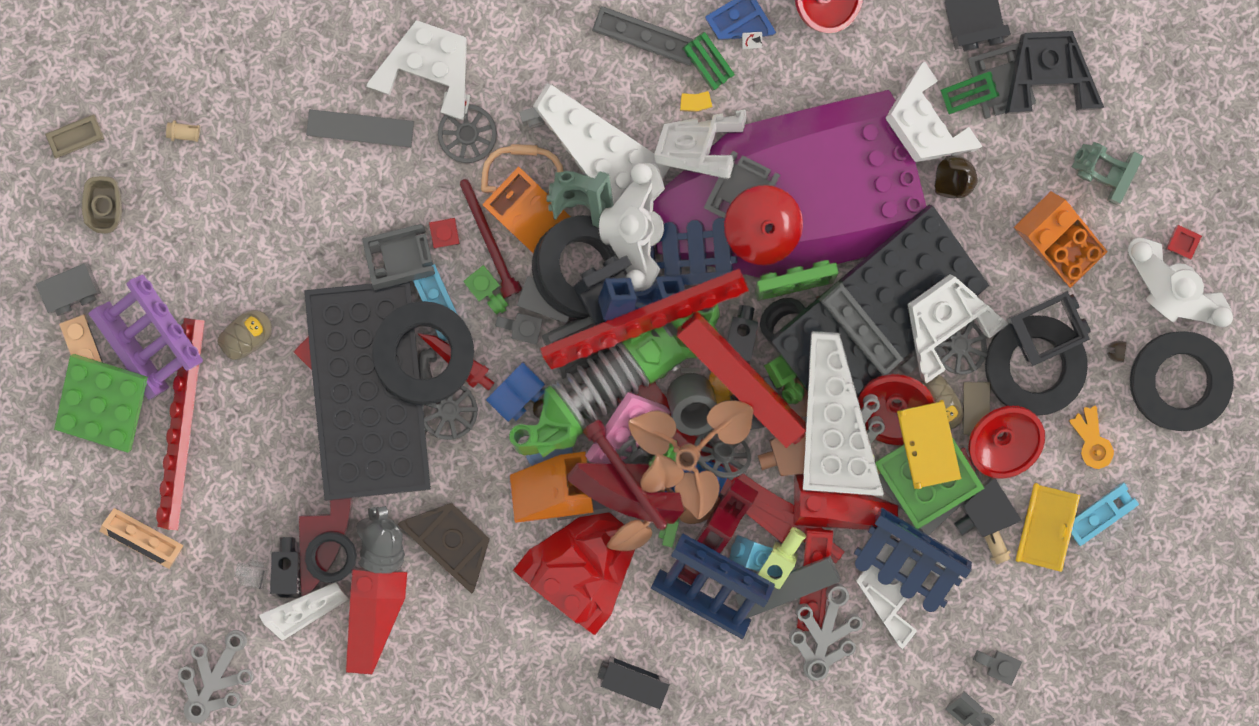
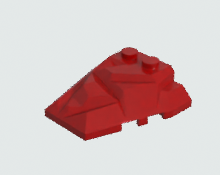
(579, 570)

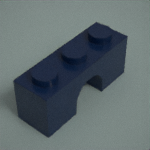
(620, 298)

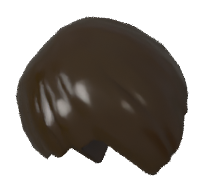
(955, 177)

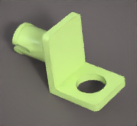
(783, 556)

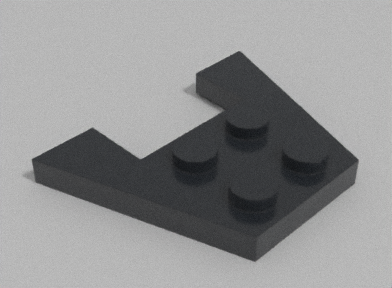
(1050, 61)

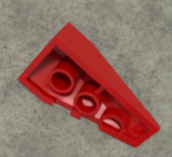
(836, 508)
(372, 614)

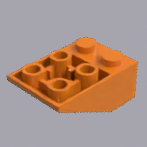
(523, 208)
(1061, 238)
(545, 491)

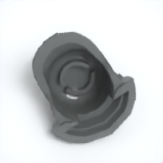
(381, 542)

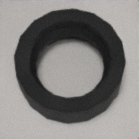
(775, 312)
(311, 563)

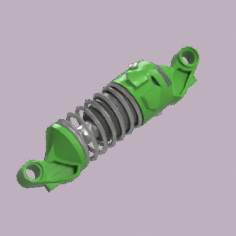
(611, 377)

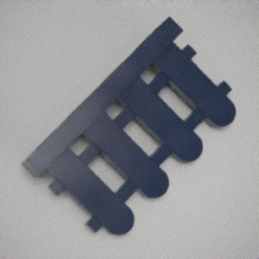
(697, 252)
(931, 550)

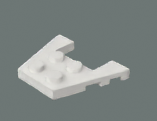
(430, 55)
(921, 127)
(689, 142)
(941, 314)
(887, 598)

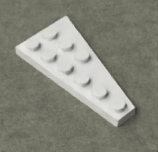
(592, 140)
(836, 437)

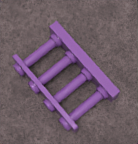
(127, 347)

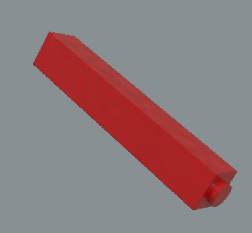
(742, 379)

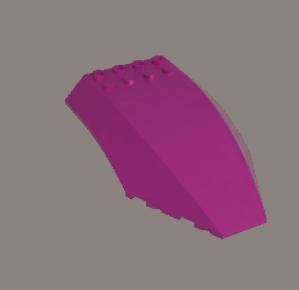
(837, 165)

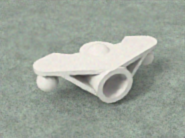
(634, 226)
(1177, 288)

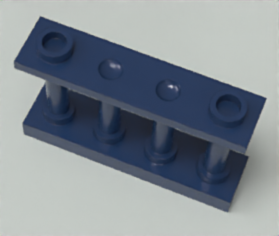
(724, 571)

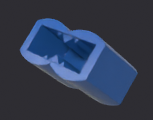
(516, 393)

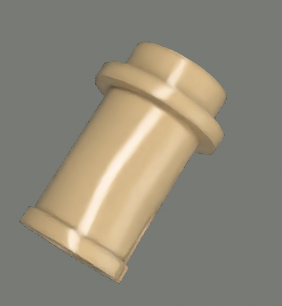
(182, 131)
(997, 548)

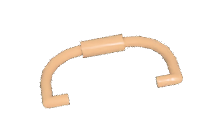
(515, 149)

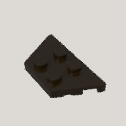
(451, 541)

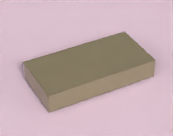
(74, 136)
(975, 404)

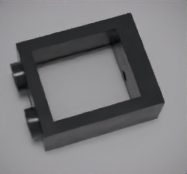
(1024, 340)
(633, 682)

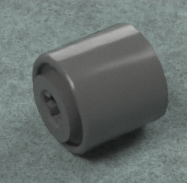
(689, 402)

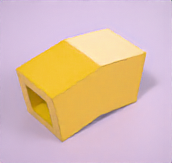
(695, 102)

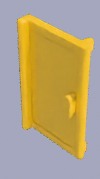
(929, 438)
(1045, 527)

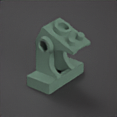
(1119, 176)
(575, 188)

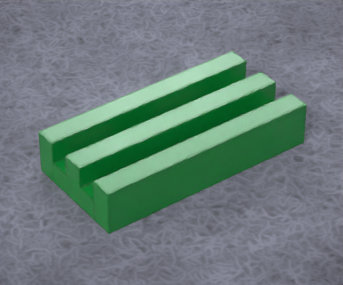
(715, 53)
(990, 85)

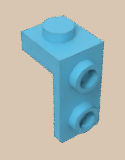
(752, 555)

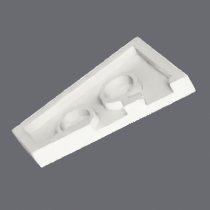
(304, 610)

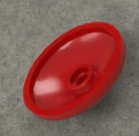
(828, 15)
(747, 221)
(891, 387)
(1012, 451)

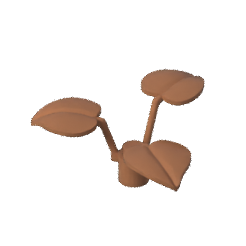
(654, 434)
(658, 478)

